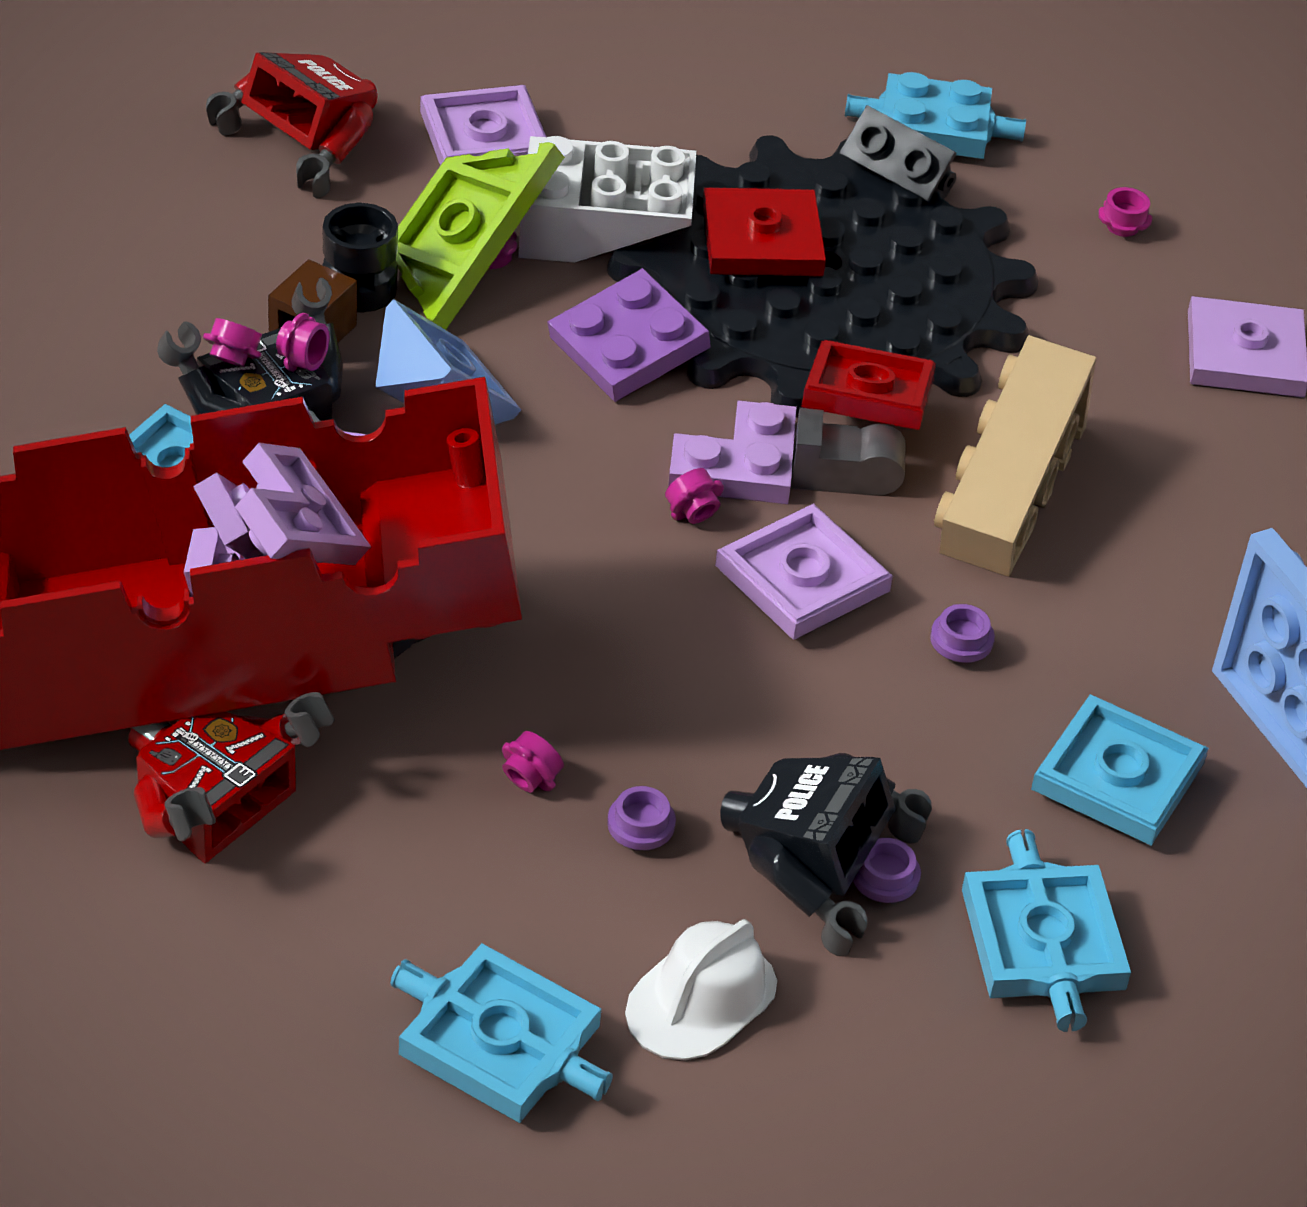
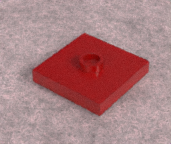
(763, 232)
(869, 384)

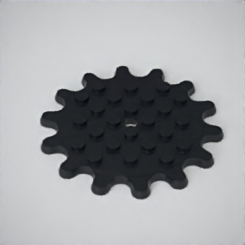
(905, 283)

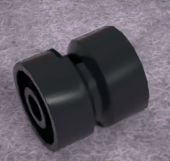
(364, 246)

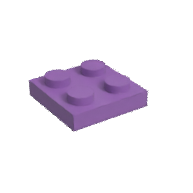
(629, 334)

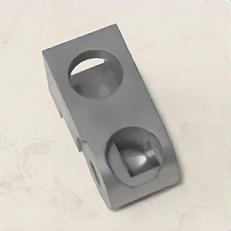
(846, 456)

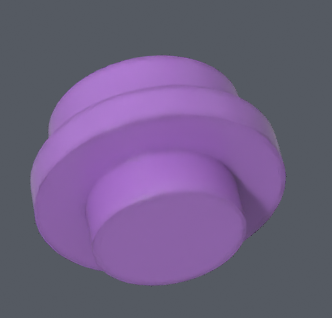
(962, 633)
(641, 818)
(889, 872)

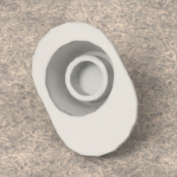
(701, 992)

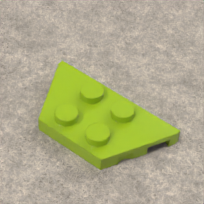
(465, 223)

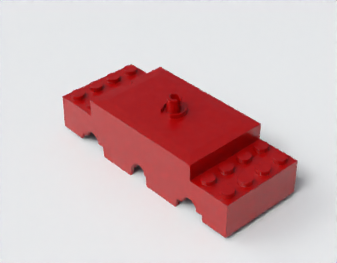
(101, 538)

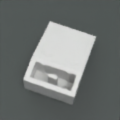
(607, 199)

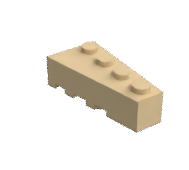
(1018, 455)

